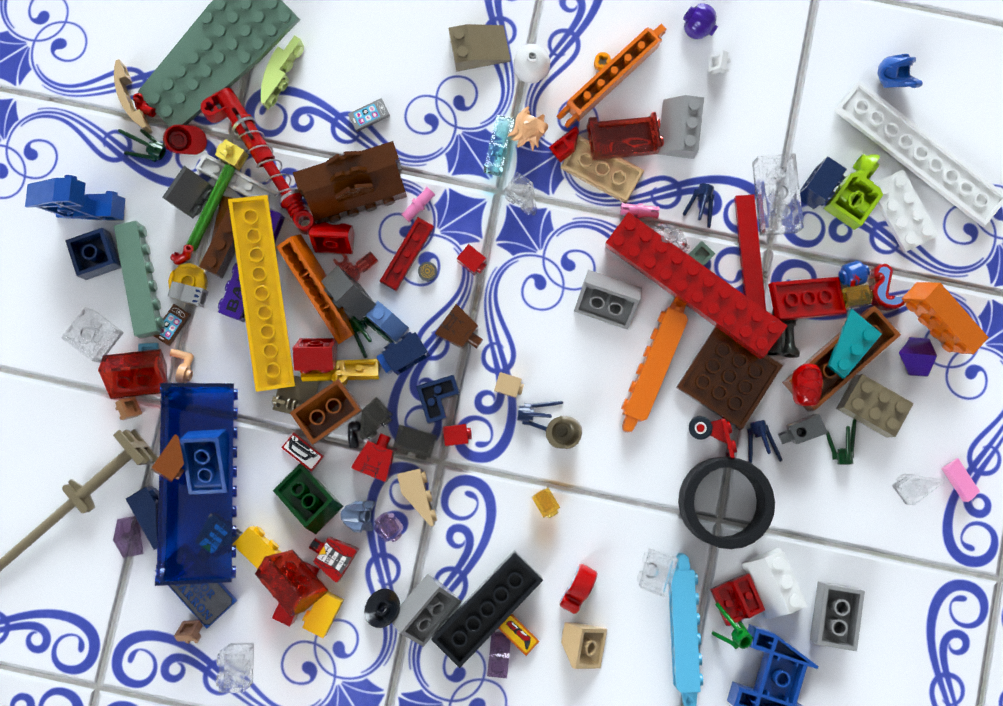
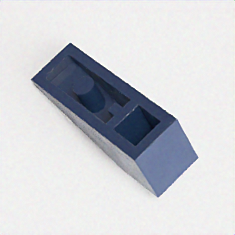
(145, 508)

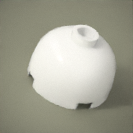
(531, 63)

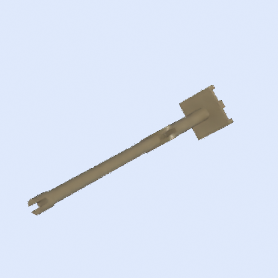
(80, 496)

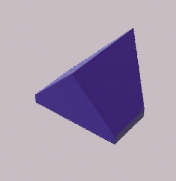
(918, 356)

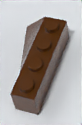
(222, 243)

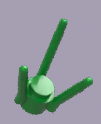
(740, 636)

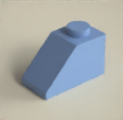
(387, 321)

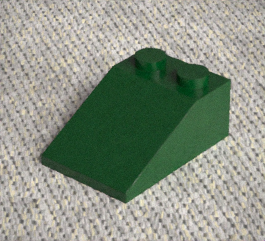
(308, 499)

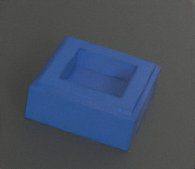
(384, 363)

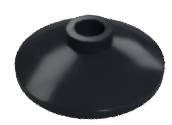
(377, 604)

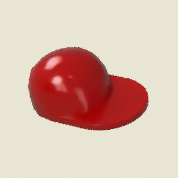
(184, 139)

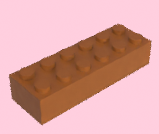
(831, 380)

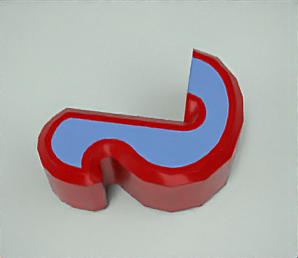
(882, 275)
(578, 589)

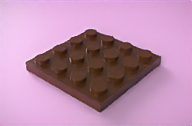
(728, 378)

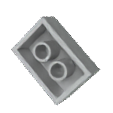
(837, 616)

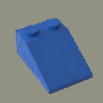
(206, 461)

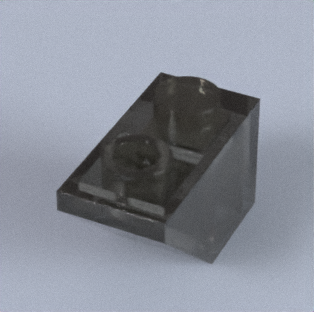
(373, 417)

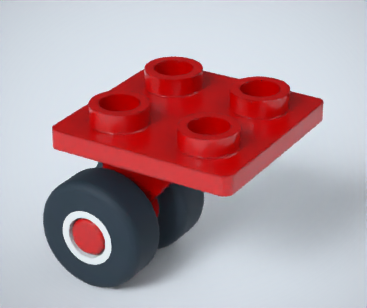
(702, 428)

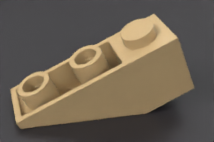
(414, 490)

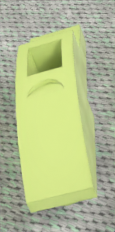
(274, 76)

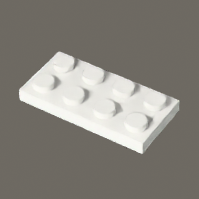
(905, 212)

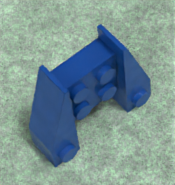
(68, 200)
(778, 676)

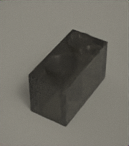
(415, 442)

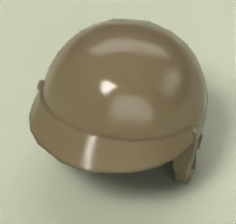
(564, 432)

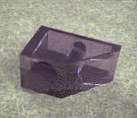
(498, 655)

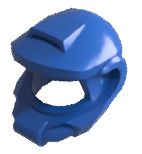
(895, 72)

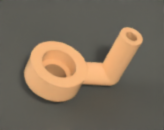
(184, 370)

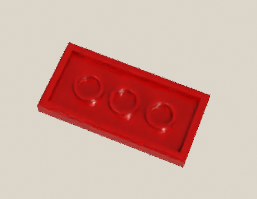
(807, 298)

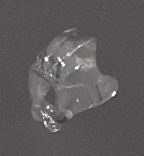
(671, 234)

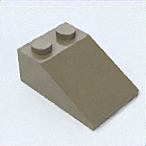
(478, 46)

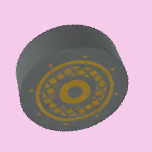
(427, 271)

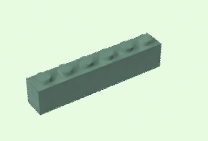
(138, 279)

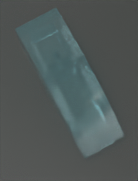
(498, 145)

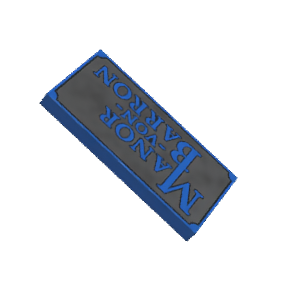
(206, 600)

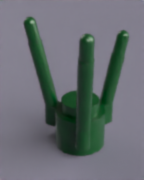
(155, 148)
(360, 327)
(844, 455)

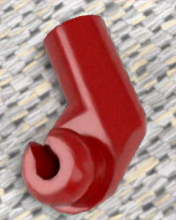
(141, 105)

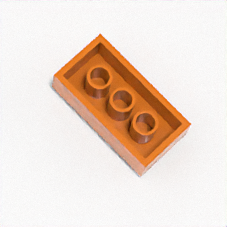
(944, 318)

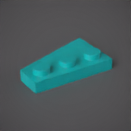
(854, 341)

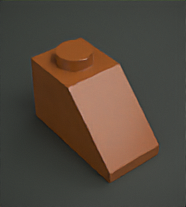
(170, 461)

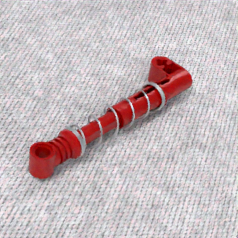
(260, 151)

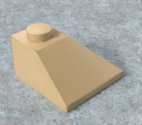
(584, 645)

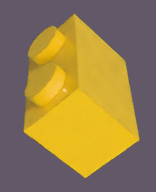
(255, 545)
(322, 614)

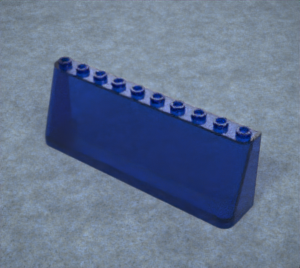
(189, 542)

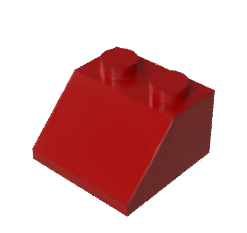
(332, 238)
(315, 354)

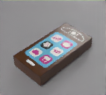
(174, 322)

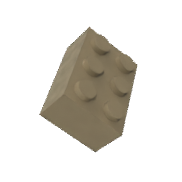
(874, 406)

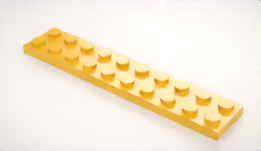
(261, 292)

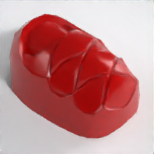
(807, 385)

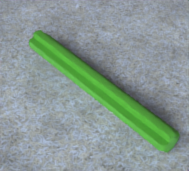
(211, 206)

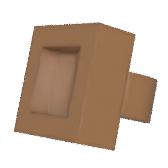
(128, 408)
(189, 631)

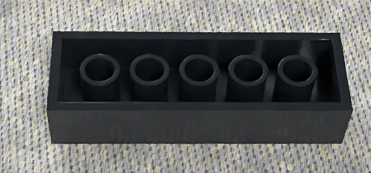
(486, 609)

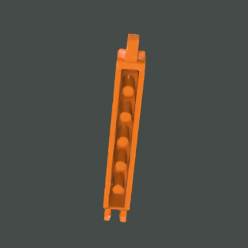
(612, 74)
(656, 363)

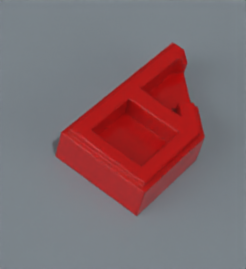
(565, 145)

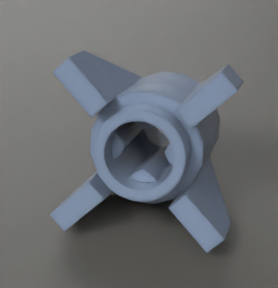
(358, 516)

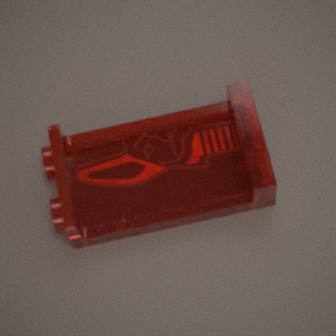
(624, 137)

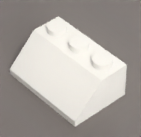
(775, 583)

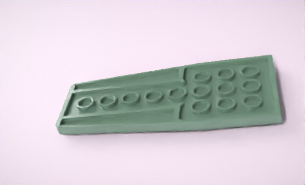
(215, 55)

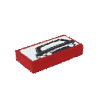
(303, 452)

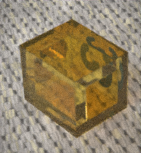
(857, 296)
(546, 503)

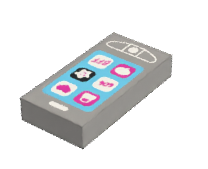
(369, 115)

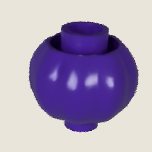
(700, 21)

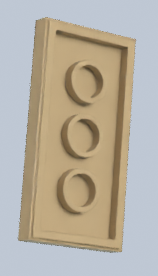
(611, 176)

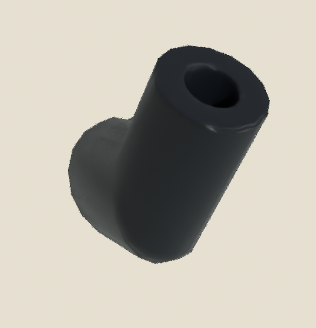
(353, 427)

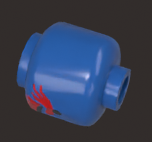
(854, 274)

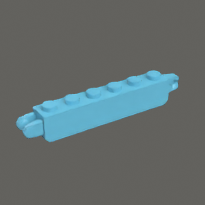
(684, 631)

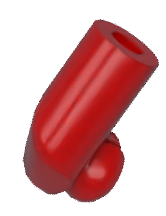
(186, 255)

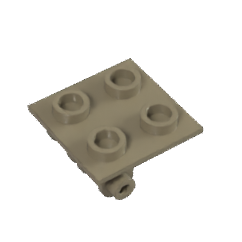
(291, 397)

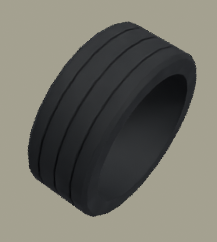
(764, 507)

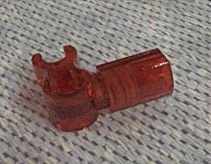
(362, 265)

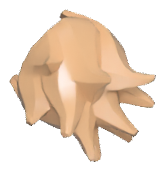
(528, 128)

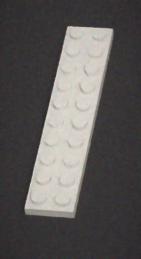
(921, 153)

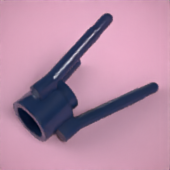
(704, 195)
(525, 413)
(760, 429)

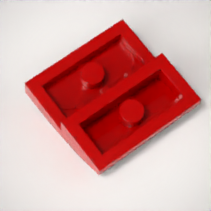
(738, 598)

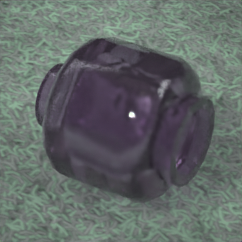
(388, 527)

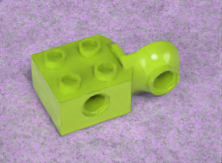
(856, 194)

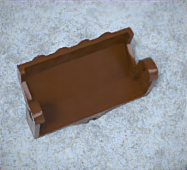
(352, 183)

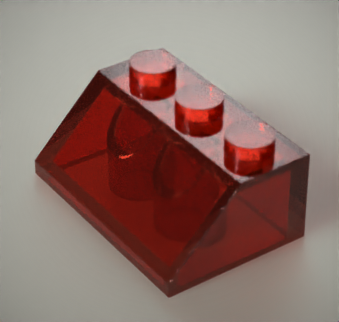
(133, 373)
(290, 581)

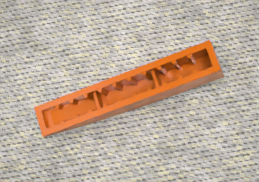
(309, 275)

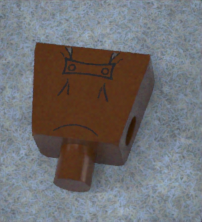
(459, 329)

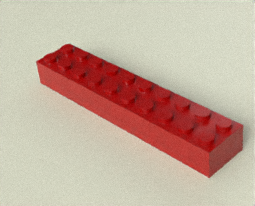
(695, 286)

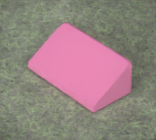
(961, 480)

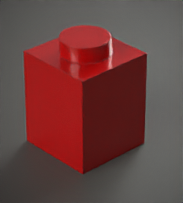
(472, 260)
(457, 434)

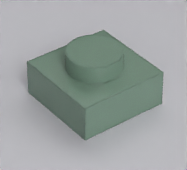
(702, 253)

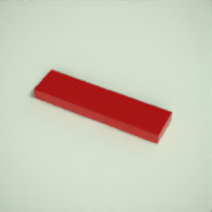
(407, 254)

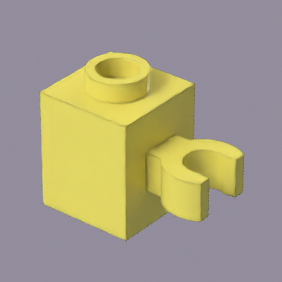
(231, 154)

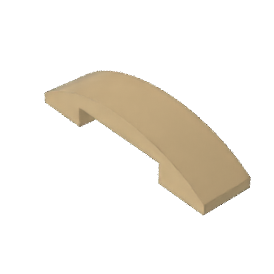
(121, 79)

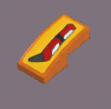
(518, 634)

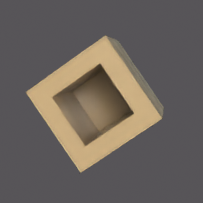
(508, 385)

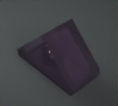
(128, 537)

